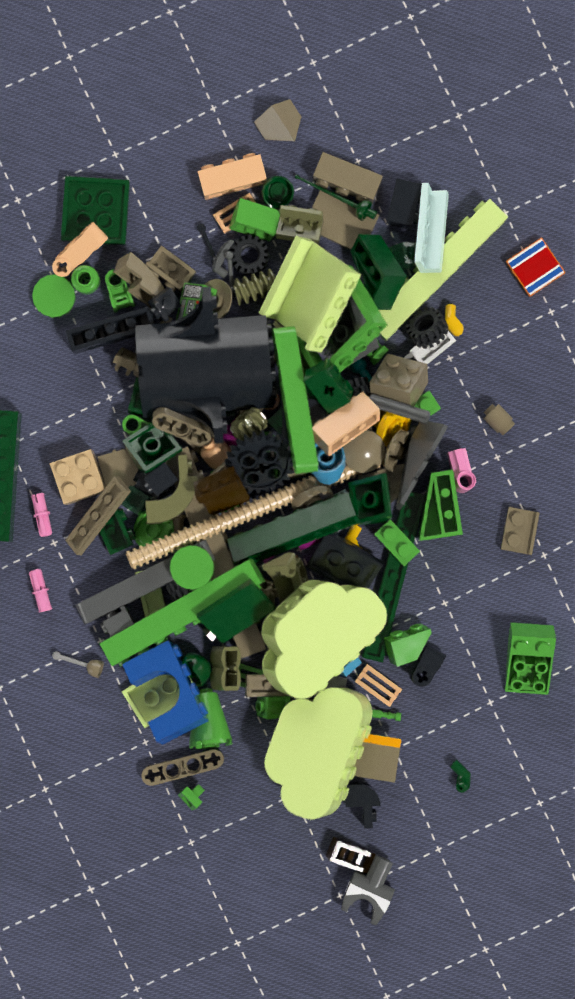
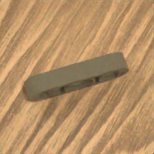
(187, 434)

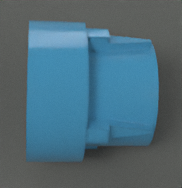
(329, 467)

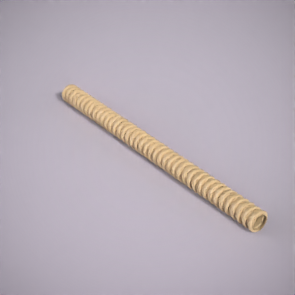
(228, 519)

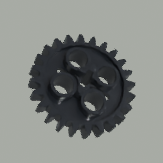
(260, 461)

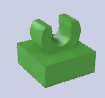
(190, 797)

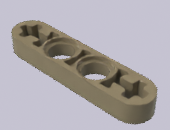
(184, 771)

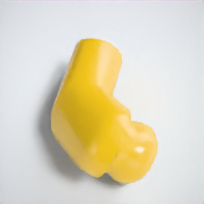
(453, 323)
(353, 534)

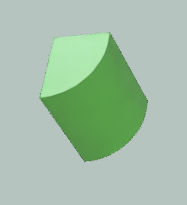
(255, 219)

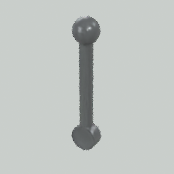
(229, 255)

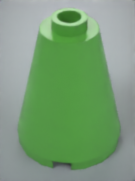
(216, 729)

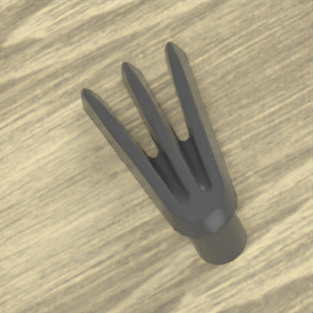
(219, 259)

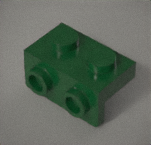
(116, 534)

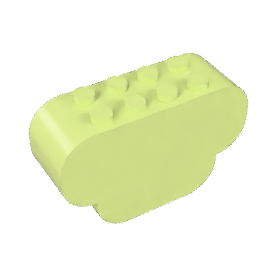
(318, 634)
(317, 750)

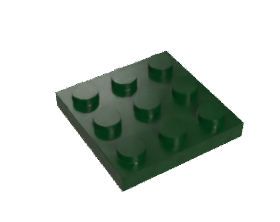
(95, 201)

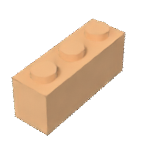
(232, 176)
(345, 423)

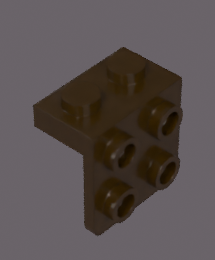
(221, 491)

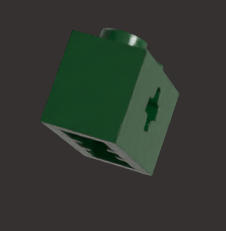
(328, 385)

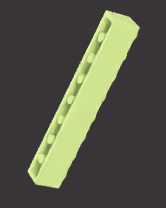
(457, 250)

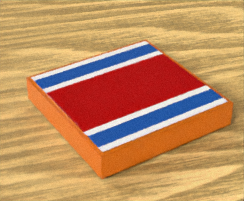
(535, 267)

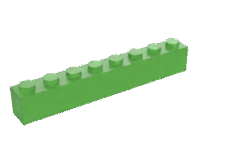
(176, 615)

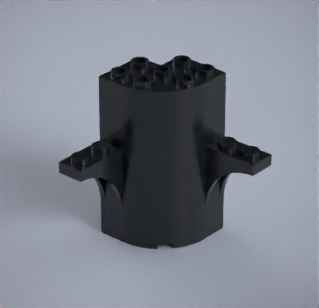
(206, 365)

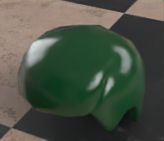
(277, 191)
(198, 667)

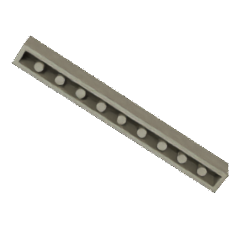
(250, 639)

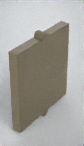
(118, 464)

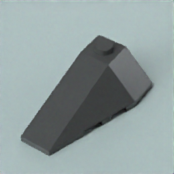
(419, 449)

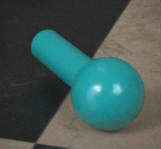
(359, 367)

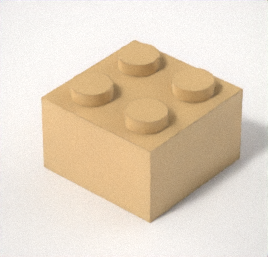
(78, 477)

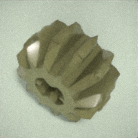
(247, 422)

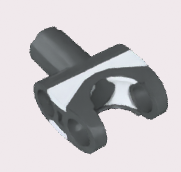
(371, 888)

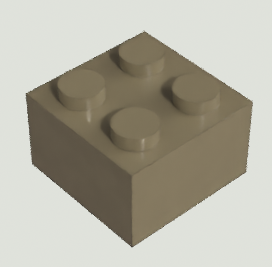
(400, 379)

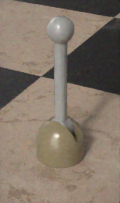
(93, 667)

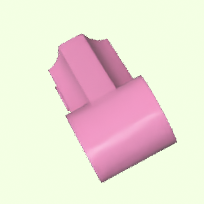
(461, 467)

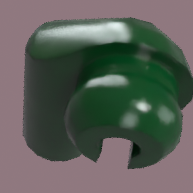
(463, 776)

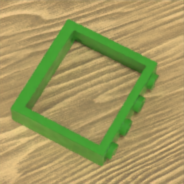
(360, 340)

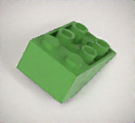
(530, 658)

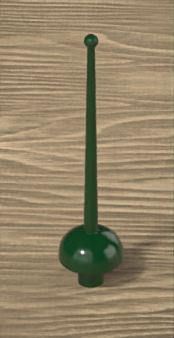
(363, 209)

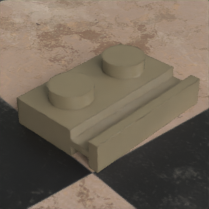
(519, 530)

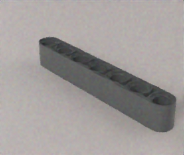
(129, 589)

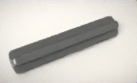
(401, 409)

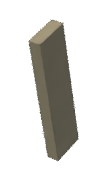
(97, 515)

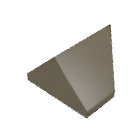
(279, 122)

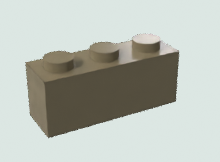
(347, 178)

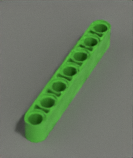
(295, 400)

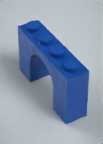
(188, 711)

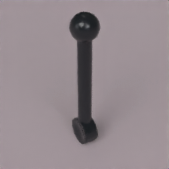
(201, 228)

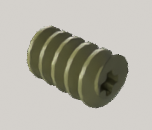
(253, 287)

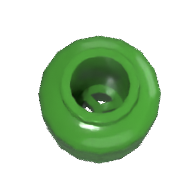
(80, 274)

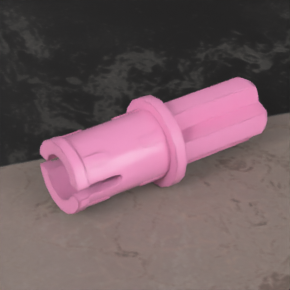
(41, 514)
(40, 590)

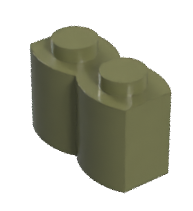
(225, 671)

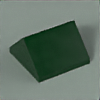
(151, 447)
(371, 499)

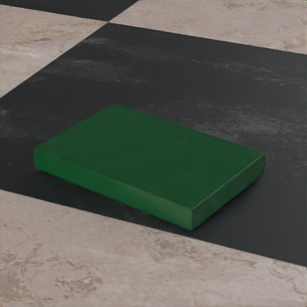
(236, 611)

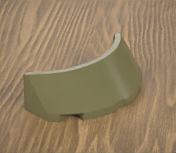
(286, 574)

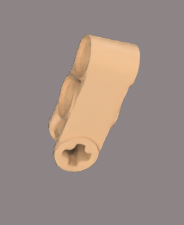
(79, 249)

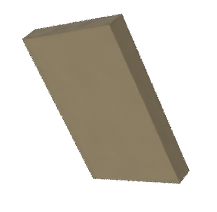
(340, 221)

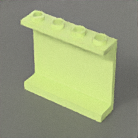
(310, 292)

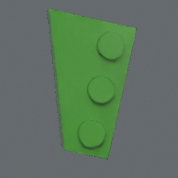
(440, 508)

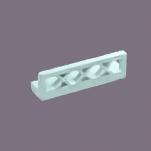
(431, 229)

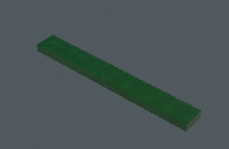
(394, 574)

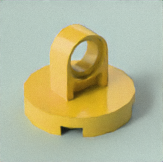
(390, 425)

